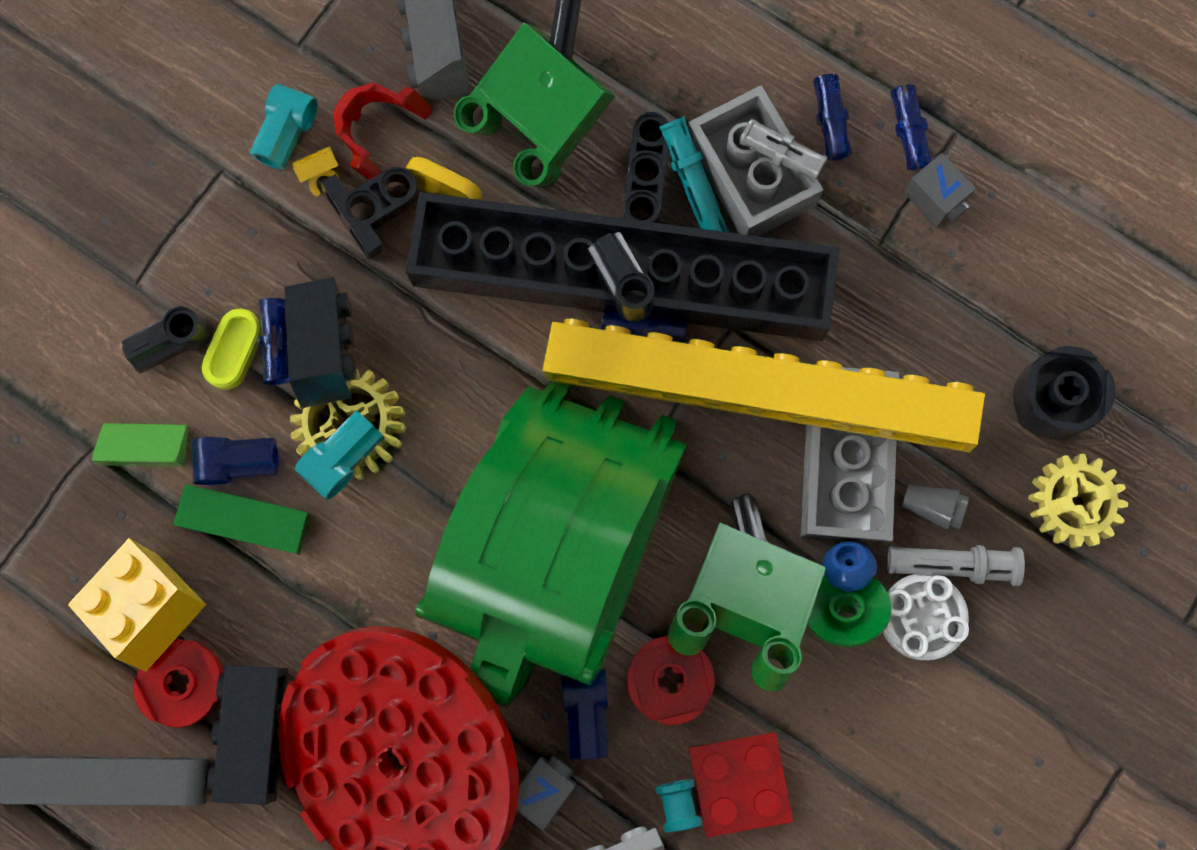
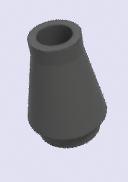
(938, 505)

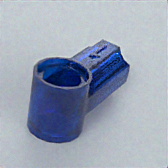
(221, 460)
(586, 716)

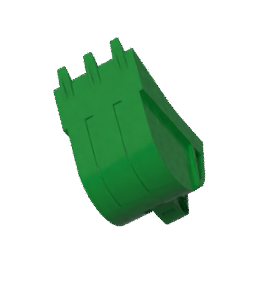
(550, 538)

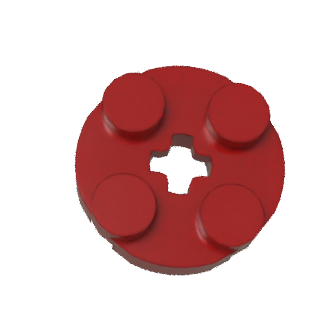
(656, 701)
(174, 708)

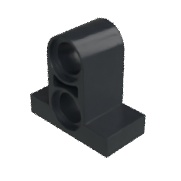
(375, 195)

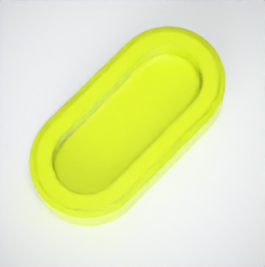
(232, 349)

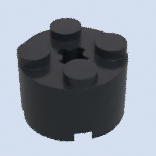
(1079, 377)

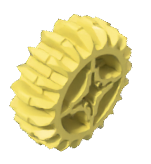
(382, 404)

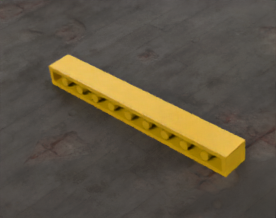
(765, 386)

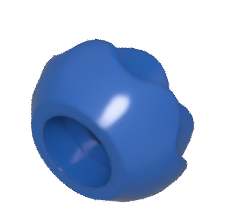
(849, 577)

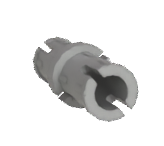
(782, 150)

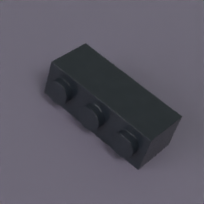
(319, 342)
(247, 735)

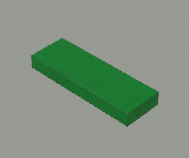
(242, 519)

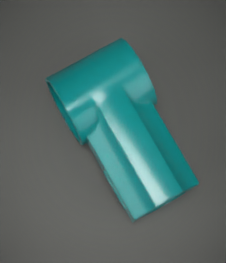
(287, 115)
(331, 463)

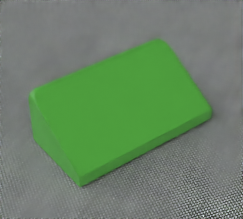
(141, 445)

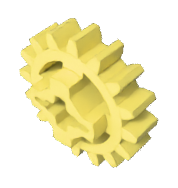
(1084, 518)

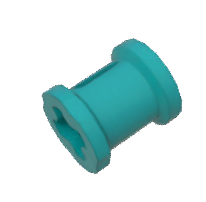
(678, 805)

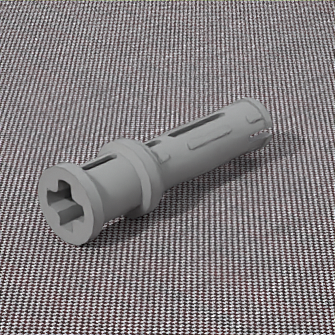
(976, 564)

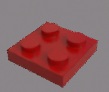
(740, 784)

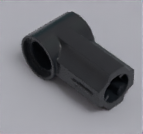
(622, 274)
(164, 339)

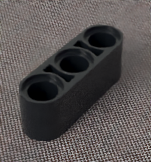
(646, 156)

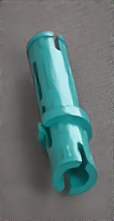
(692, 174)

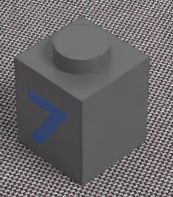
(940, 191)
(545, 790)

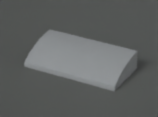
(848, 484)

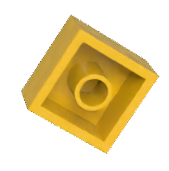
(136, 605)

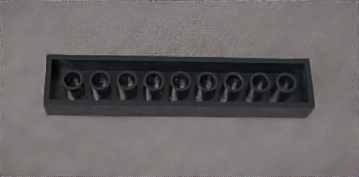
(694, 271)

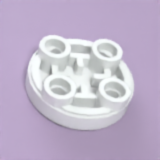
(926, 617)

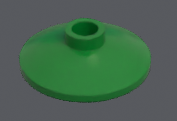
(868, 605)

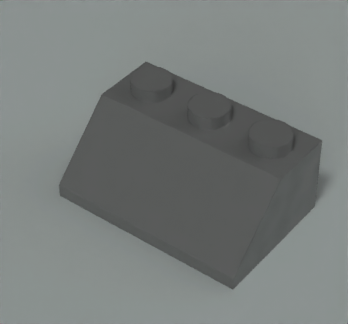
(436, 48)

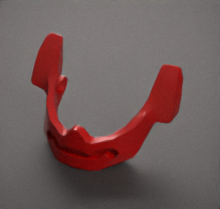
(349, 110)

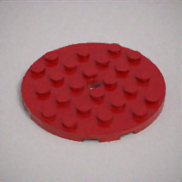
(408, 695)

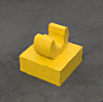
(315, 166)

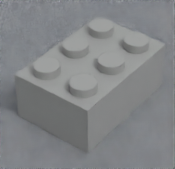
(744, 180)

